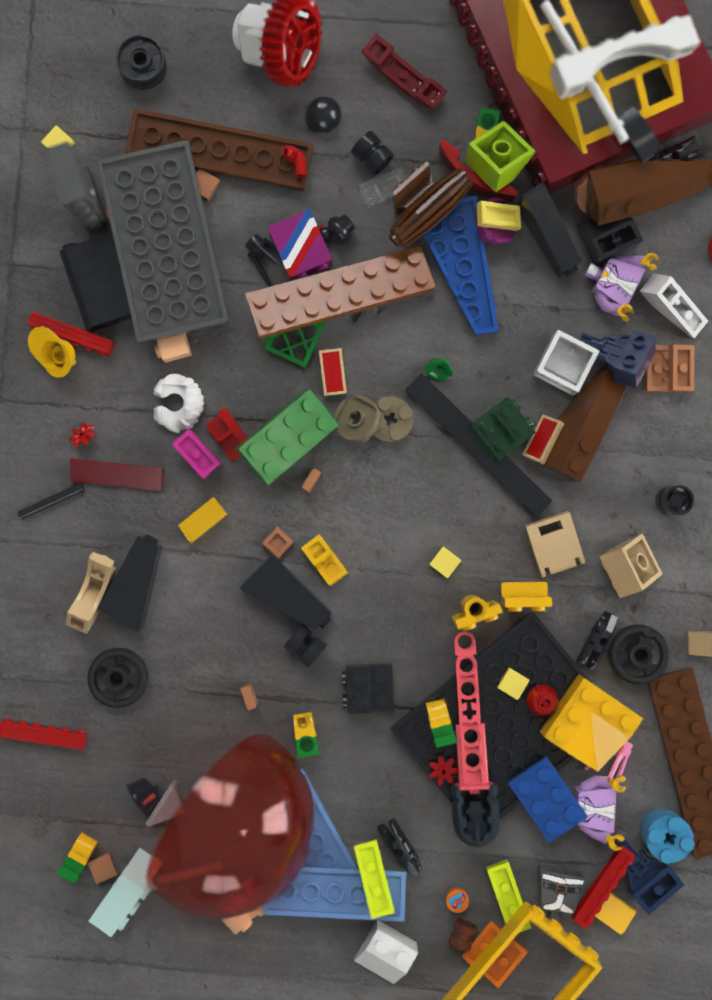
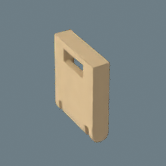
(557, 548)

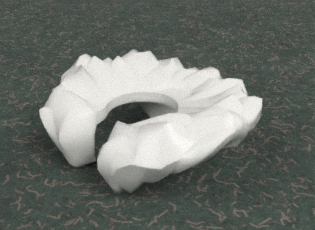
(192, 406)

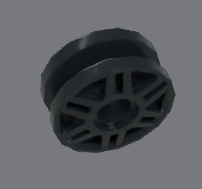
(139, 48)

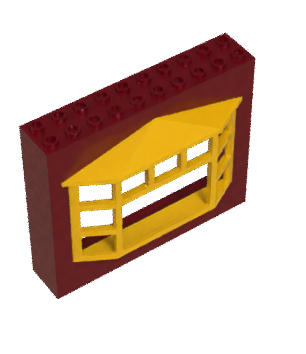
(517, 68)

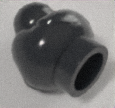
(339, 227)

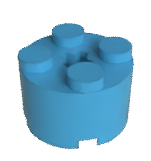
(670, 847)

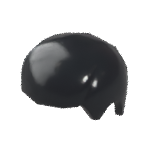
(323, 114)

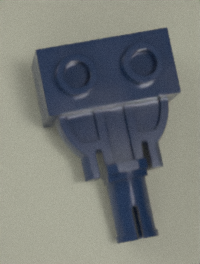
(625, 355)
(650, 880)

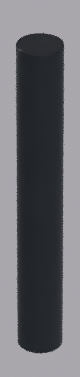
(50, 501)

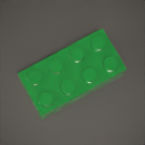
(286, 437)

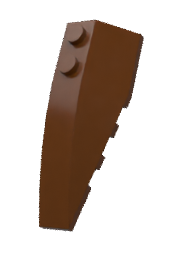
(639, 188)
(585, 425)

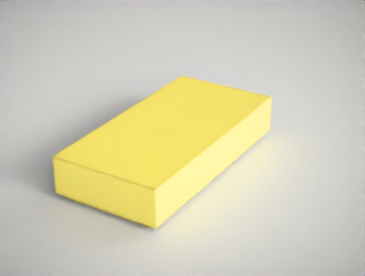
(498, 215)

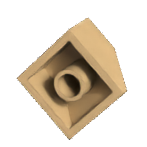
(631, 566)

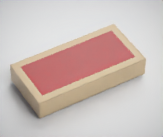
(332, 372)
(543, 440)

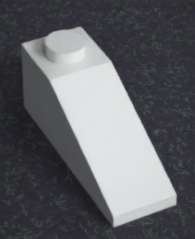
(674, 304)

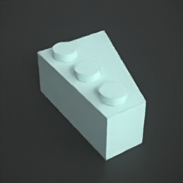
(123, 896)

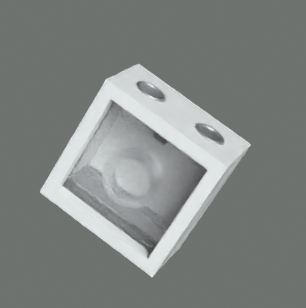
(565, 362)

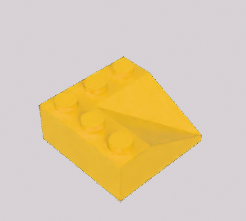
(590, 724)

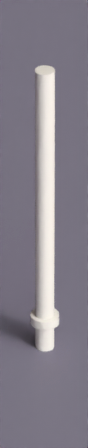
(615, 124)

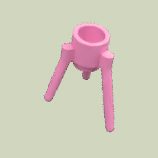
(621, 756)

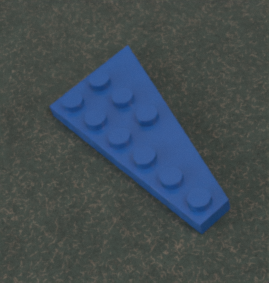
(464, 265)

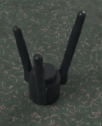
(259, 248)

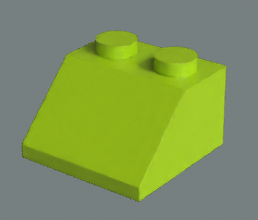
(498, 156)

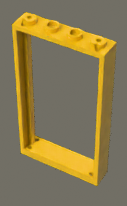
(551, 927)

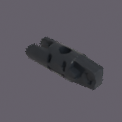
(679, 152)
(597, 640)
(400, 847)

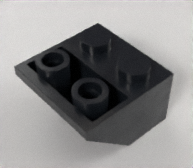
(609, 239)

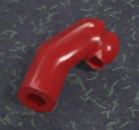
(297, 158)

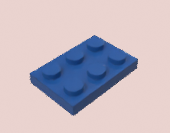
(547, 799)

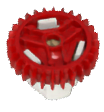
(280, 39)

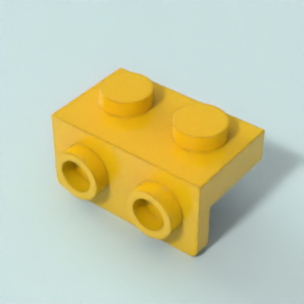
(525, 594)

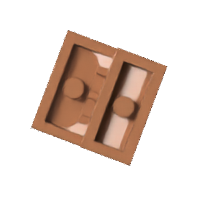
(670, 370)

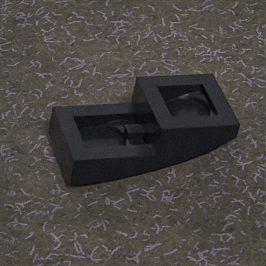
(641, 137)

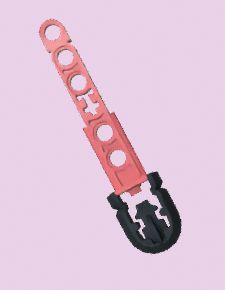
(472, 777)

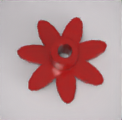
(82, 435)
(443, 766)

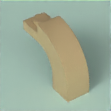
(96, 584)

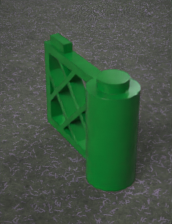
(269, 340)

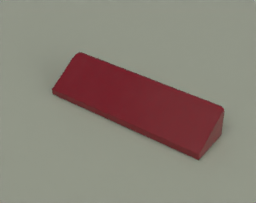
(116, 474)

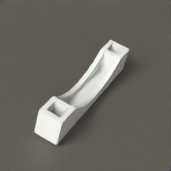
(665, 41)

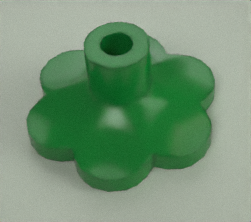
(438, 369)

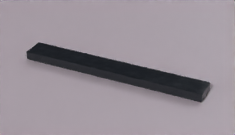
(457, 425)

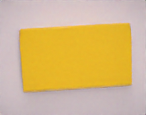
(202, 520)
(616, 913)

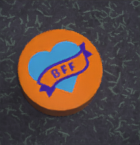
(457, 900)

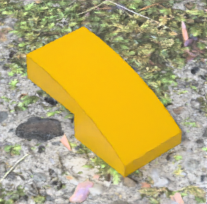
(324, 560)

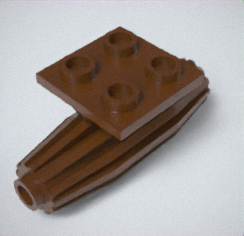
(425, 202)

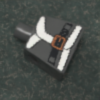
(559, 890)

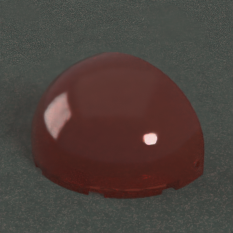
(236, 834)

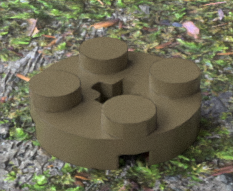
(402, 414)
(365, 427)

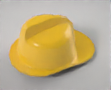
(52, 352)

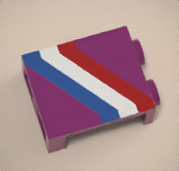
(300, 245)

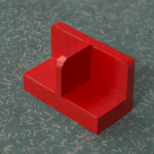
(226, 433)

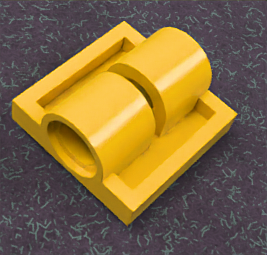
(486, 611)

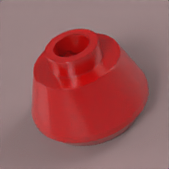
(539, 695)

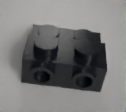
(368, 688)

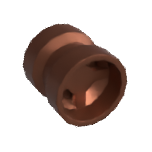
(462, 934)

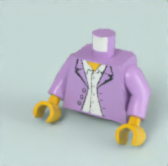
(618, 282)
(598, 800)

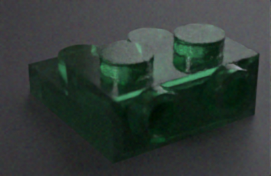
(502, 428)

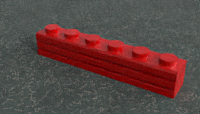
(74, 335)
(43, 734)
(602, 886)

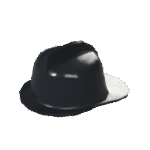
(143, 795)

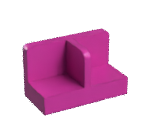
(197, 453)

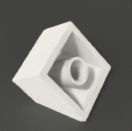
(387, 952)

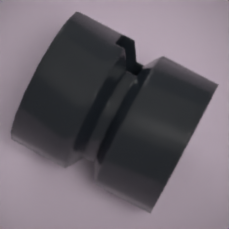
(370, 151)
(674, 500)
(305, 645)

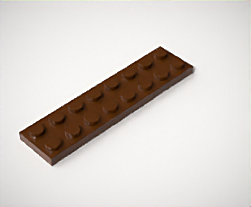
(221, 148)
(687, 751)

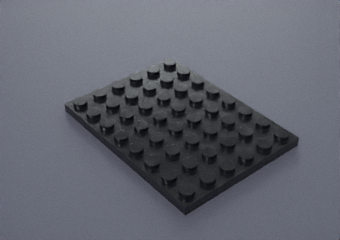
(510, 726)

